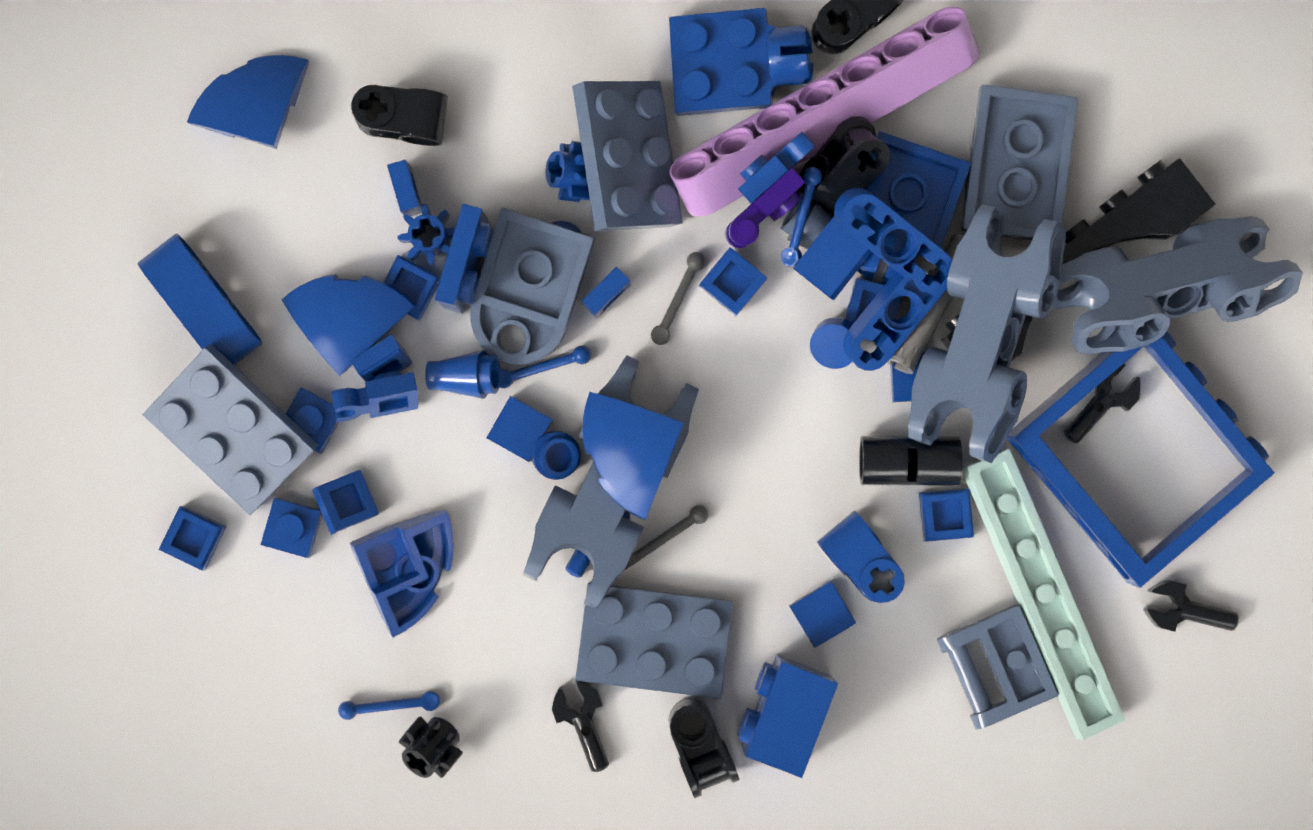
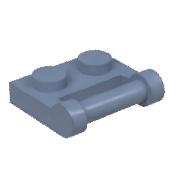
(1013, 661)

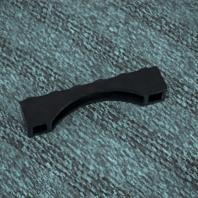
(1155, 211)

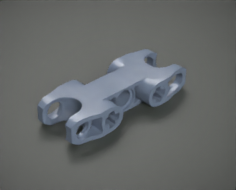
(1200, 273)
(995, 303)
(592, 518)

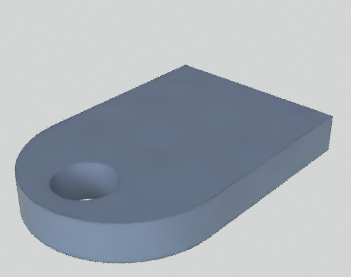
(530, 283)

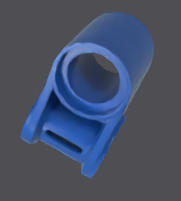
(857, 552)

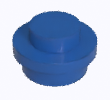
(556, 455)

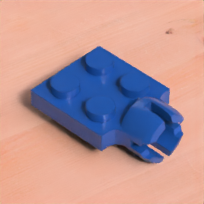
(734, 60)
(921, 189)

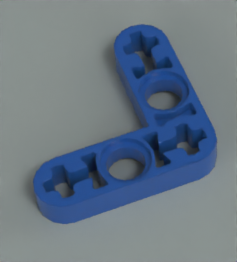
(907, 280)

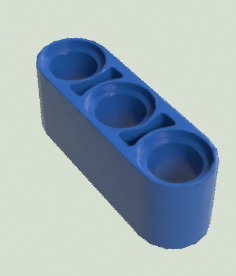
(198, 300)

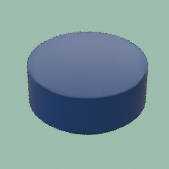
(827, 343)

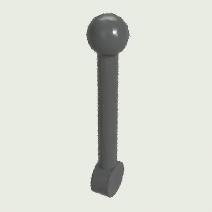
(661, 334)
(697, 515)

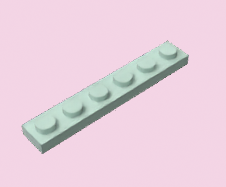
(1043, 595)

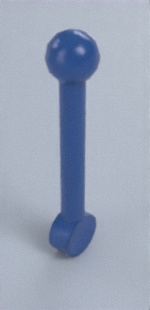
(792, 254)
(580, 355)
(429, 701)

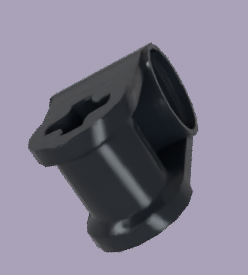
(855, 15)
(410, 114)
(847, 164)
(704, 754)

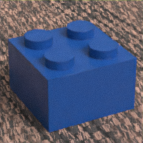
(787, 715)

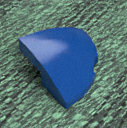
(252, 99)
(346, 315)
(628, 449)
(405, 566)

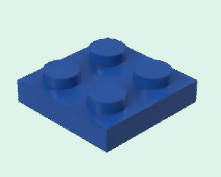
(469, 241)

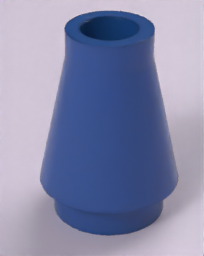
(467, 374)

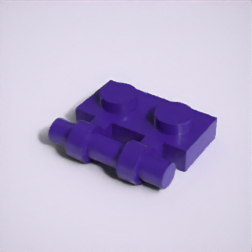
(773, 202)

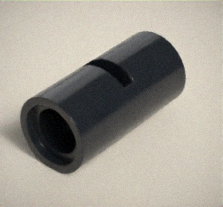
(909, 462)

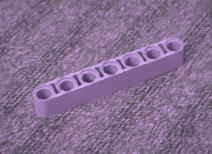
(861, 87)

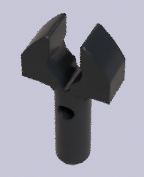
(1101, 404)
(1188, 610)
(583, 723)

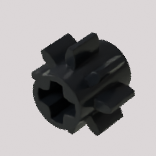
(430, 747)

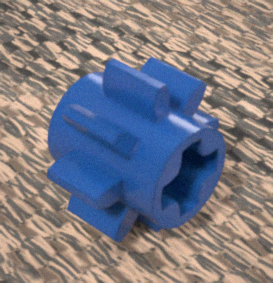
(567, 171)
(417, 227)

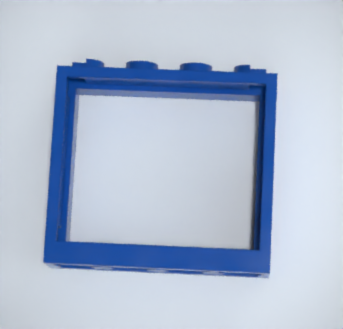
(1082, 508)

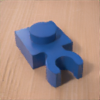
(764, 173)
(383, 396)

